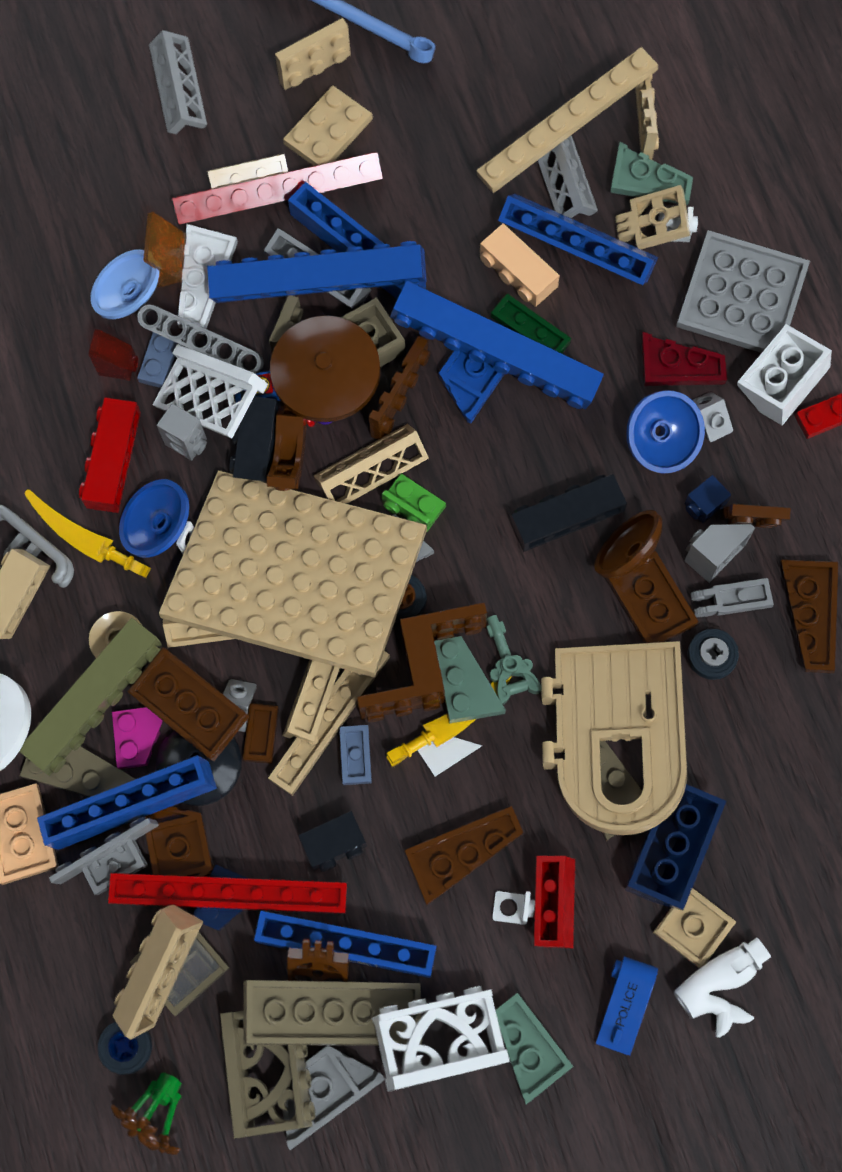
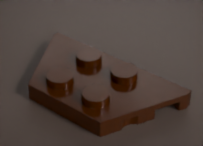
(179, 844)

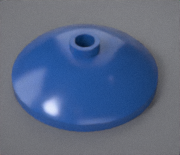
(680, 432)
(154, 518)

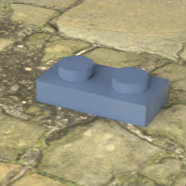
(157, 361)
(355, 755)

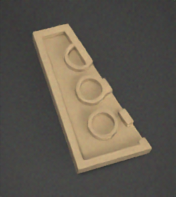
(647, 117)

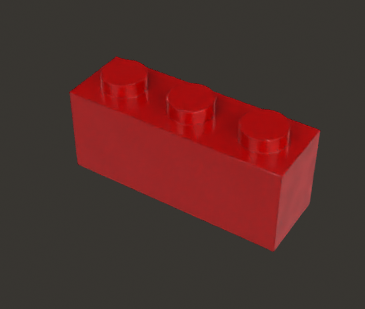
(554, 902)

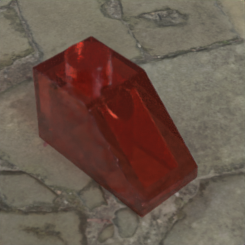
(112, 356)

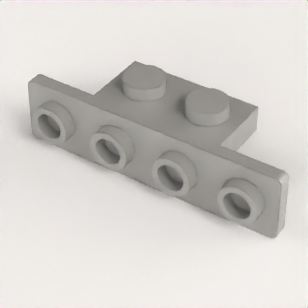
(117, 855)

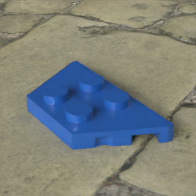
(469, 383)

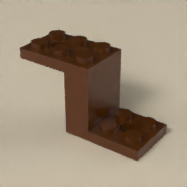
(423, 663)

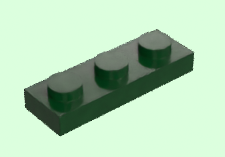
(524, 321)

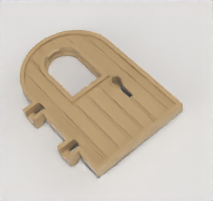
(608, 702)

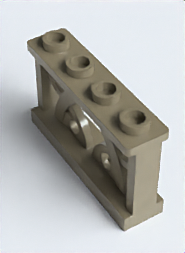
(245, 1108)

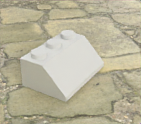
(785, 373)

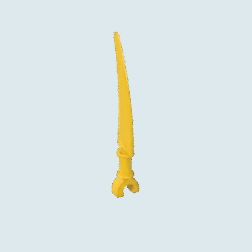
(83, 539)
(437, 731)

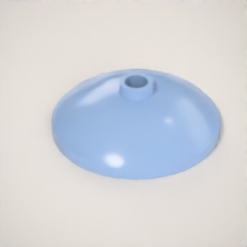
(124, 285)

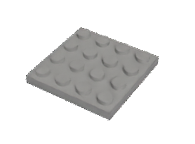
(742, 292)

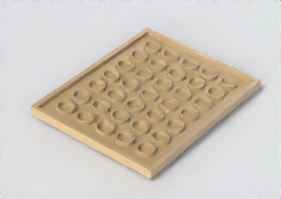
(295, 573)

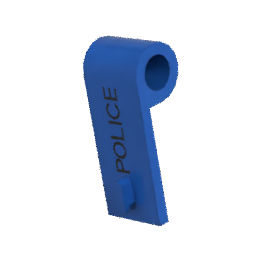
(627, 1004)

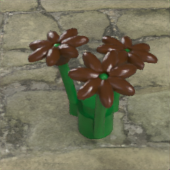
(162, 1092)

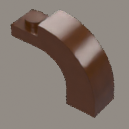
(288, 451)

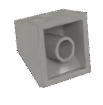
(716, 547)

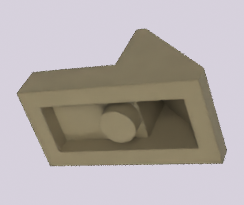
(289, 316)

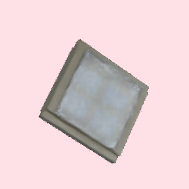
(197, 974)

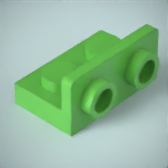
(412, 502)

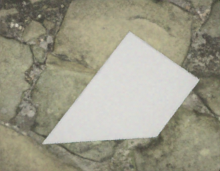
(447, 754)

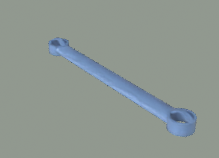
(418, 48)

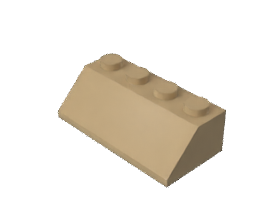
(156, 970)

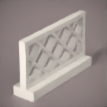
(221, 373)

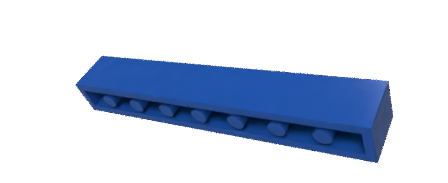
(317, 273)
(496, 345)

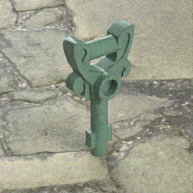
(509, 665)

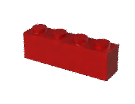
(110, 455)

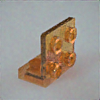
(164, 249)

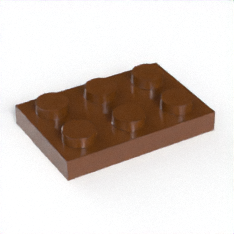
(762, 515)
(653, 602)

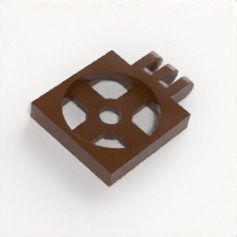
(318, 959)

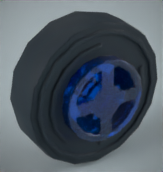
(114, 1044)

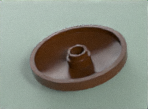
(325, 368)

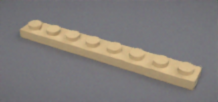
(567, 119)

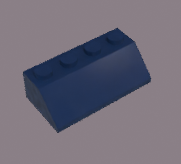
(676, 850)

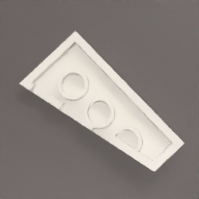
(201, 250)

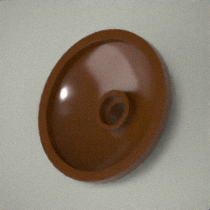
(629, 545)

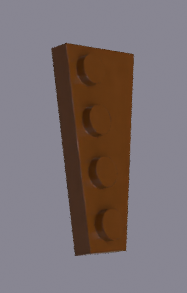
(382, 421)
(813, 603)
(456, 854)

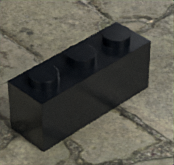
(255, 440)

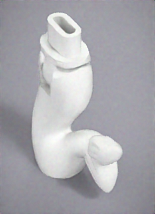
(722, 973)

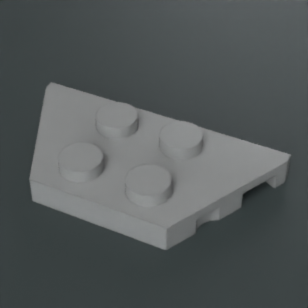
(335, 1086)

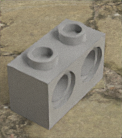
(182, 432)

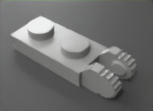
(735, 598)

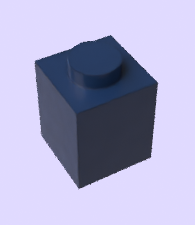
(707, 499)

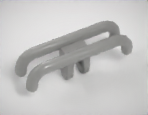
(64, 567)

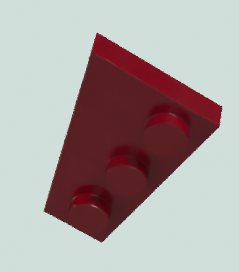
(675, 364)

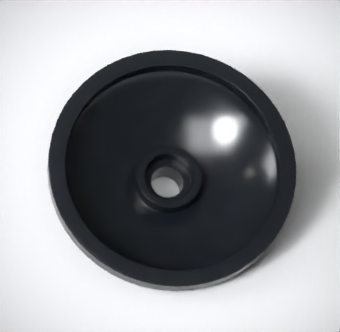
(225, 768)

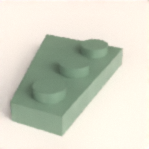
(641, 176)
(465, 685)
(531, 1049)

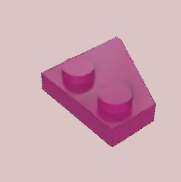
(135, 736)

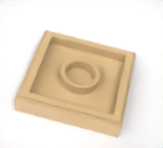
(696, 929)

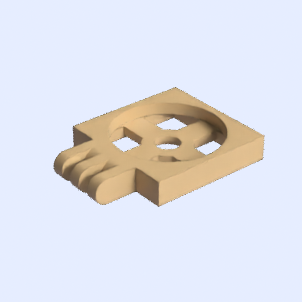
(631, 222)

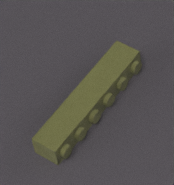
(90, 697)

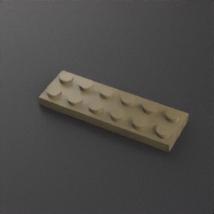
(322, 1011)

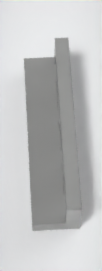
(170, 81)
(574, 180)

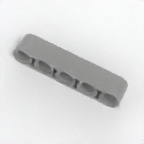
(188, 335)

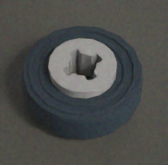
(710, 664)

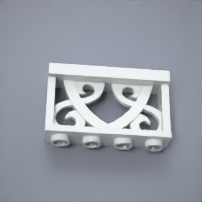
(412, 1070)

